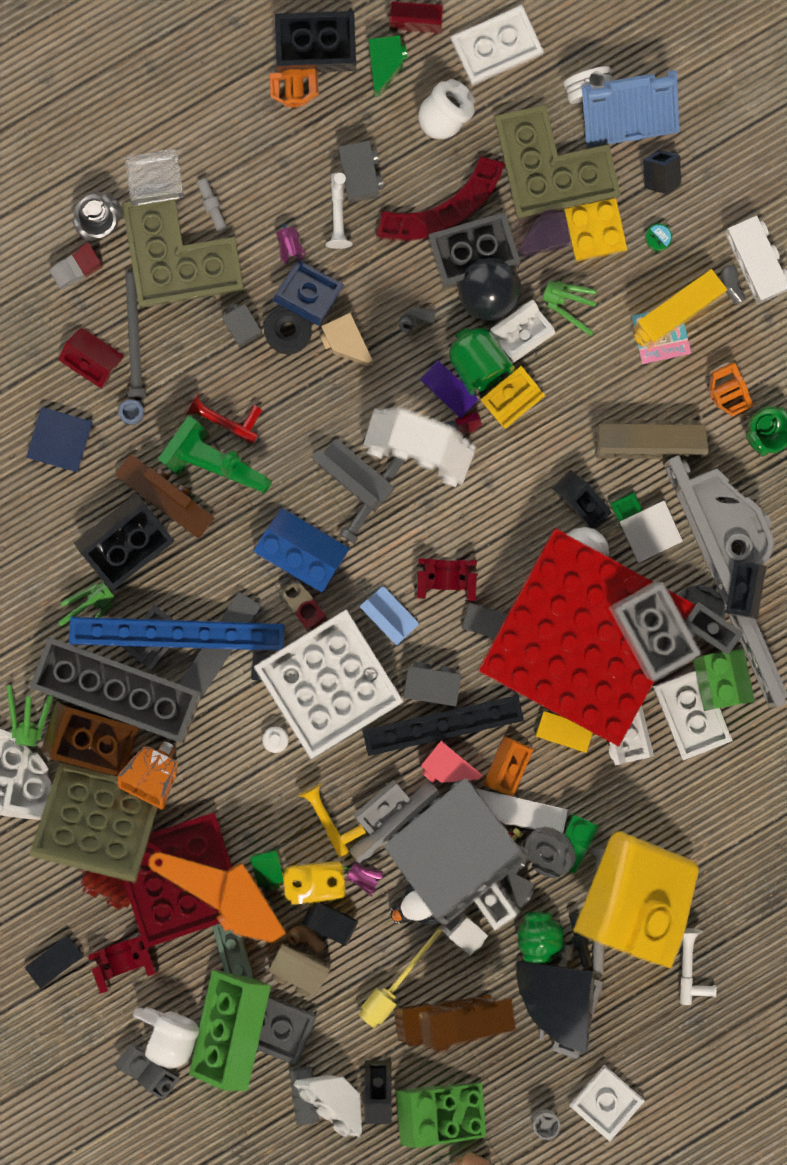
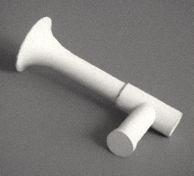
(338, 238)
(687, 989)

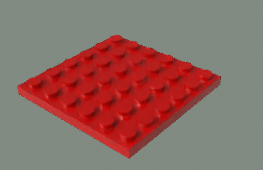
(565, 643)

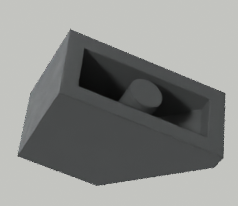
(712, 628)

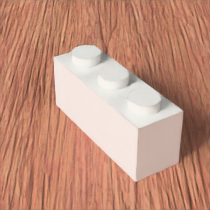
(757, 259)

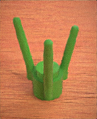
(558, 292)
(99, 596)
(26, 733)

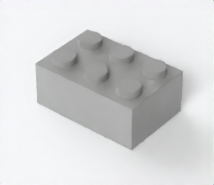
(654, 630)

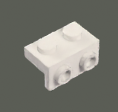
(522, 331)
(635, 744)

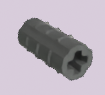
(304, 1111)

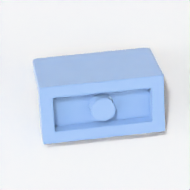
(389, 615)

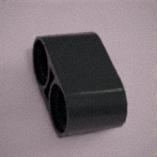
(330, 922)

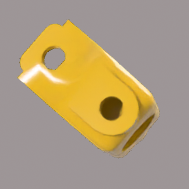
(319, 882)

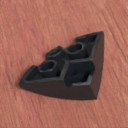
(558, 1001)

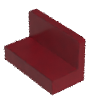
(416, 17)
(90, 357)

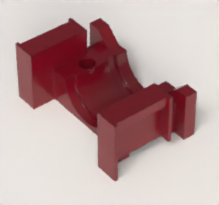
(447, 577)
(121, 960)

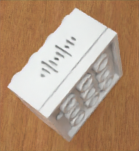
(328, 684)

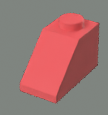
(447, 766)

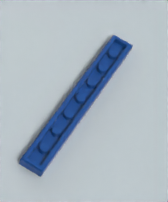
(176, 633)

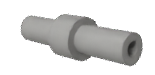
(211, 204)

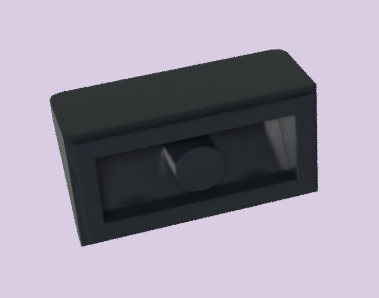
(746, 589)

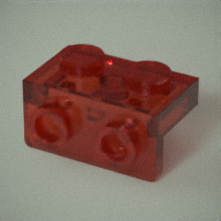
(107, 886)

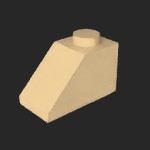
(345, 340)

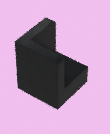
(662, 171)

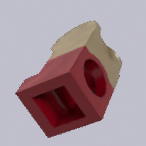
(303, 606)

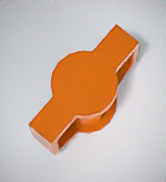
(294, 86)
(729, 390)

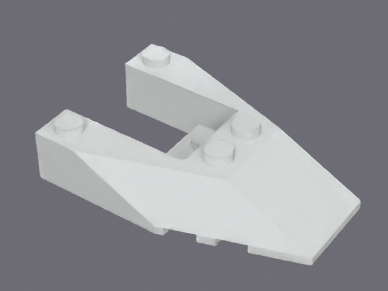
(422, 440)

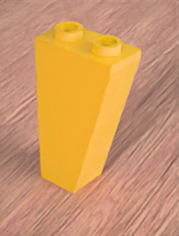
(678, 310)

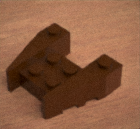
(454, 1021)

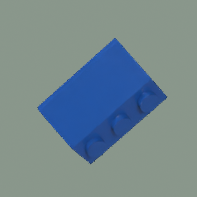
(301, 550)

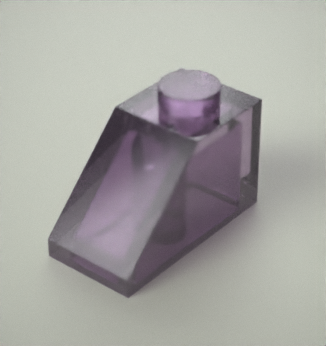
(547, 234)

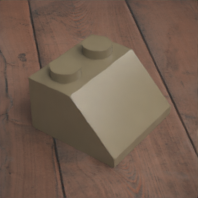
(300, 969)

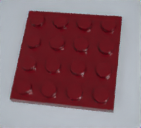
(161, 906)

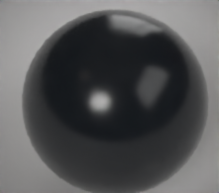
(489, 288)

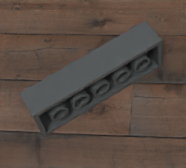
(116, 690)

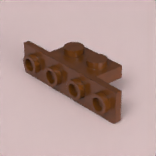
(168, 498)

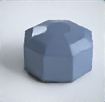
(131, 412)

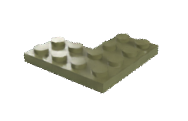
(547, 180)
(175, 272)

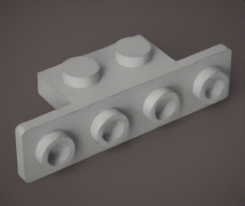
(387, 814)

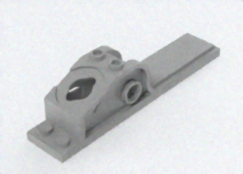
(715, 528)

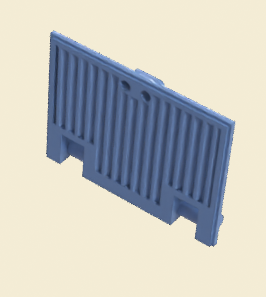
(631, 107)

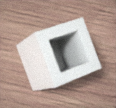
(465, 933)

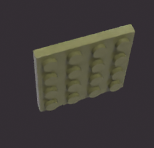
(93, 824)

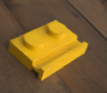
(512, 398)

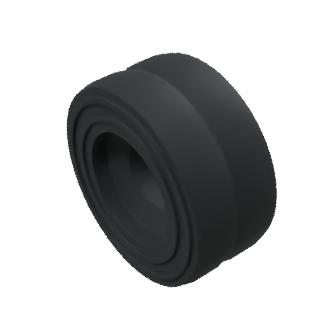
(284, 344)

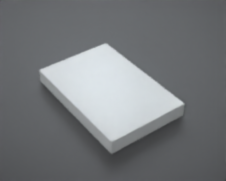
(496, 45)
(689, 724)

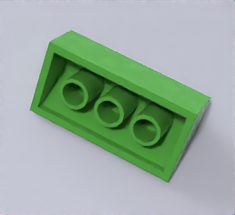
(229, 1031)

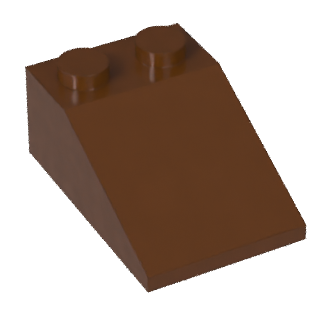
(88, 739)

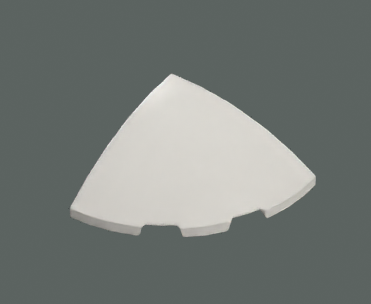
(22, 780)

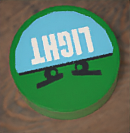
(658, 237)

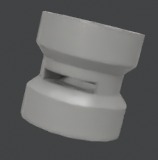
(548, 1127)

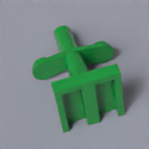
(188, 447)

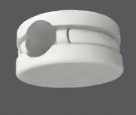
(594, 76)

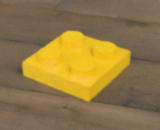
(595, 229)

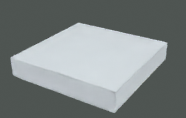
(606, 1102)

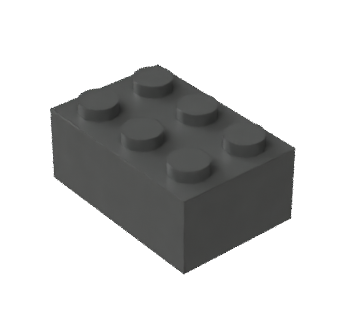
(461, 245)

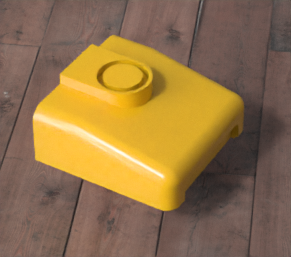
(640, 900)

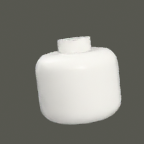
(275, 739)

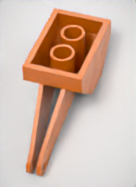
(230, 892)

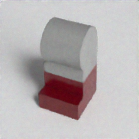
(76, 267)

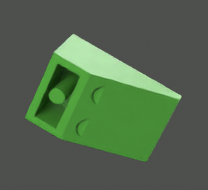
(440, 1114)

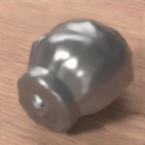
(97, 215)

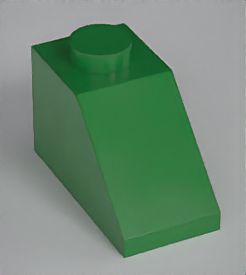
(386, 61)
(580, 834)
(268, 869)

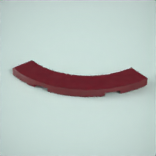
(449, 213)

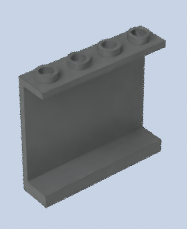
(454, 851)

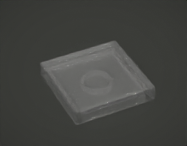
(154, 177)

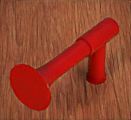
(242, 431)

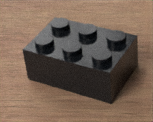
(316, 41)
(124, 542)

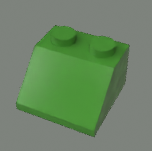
(723, 680)

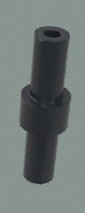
(581, 942)

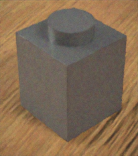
(241, 324)

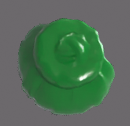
(768, 430)
(539, 937)

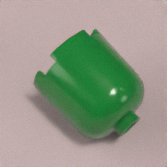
(479, 359)

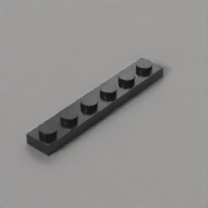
(443, 725)

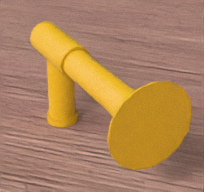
(338, 841)

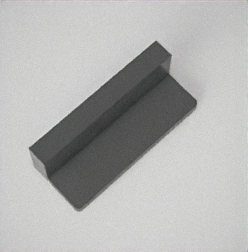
(354, 474)

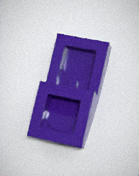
(448, 389)

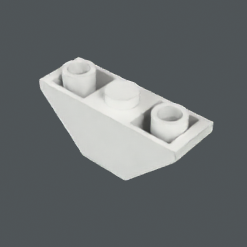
(335, 1102)

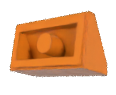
(508, 766)

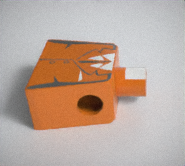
(150, 774)

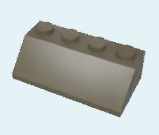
(651, 440)

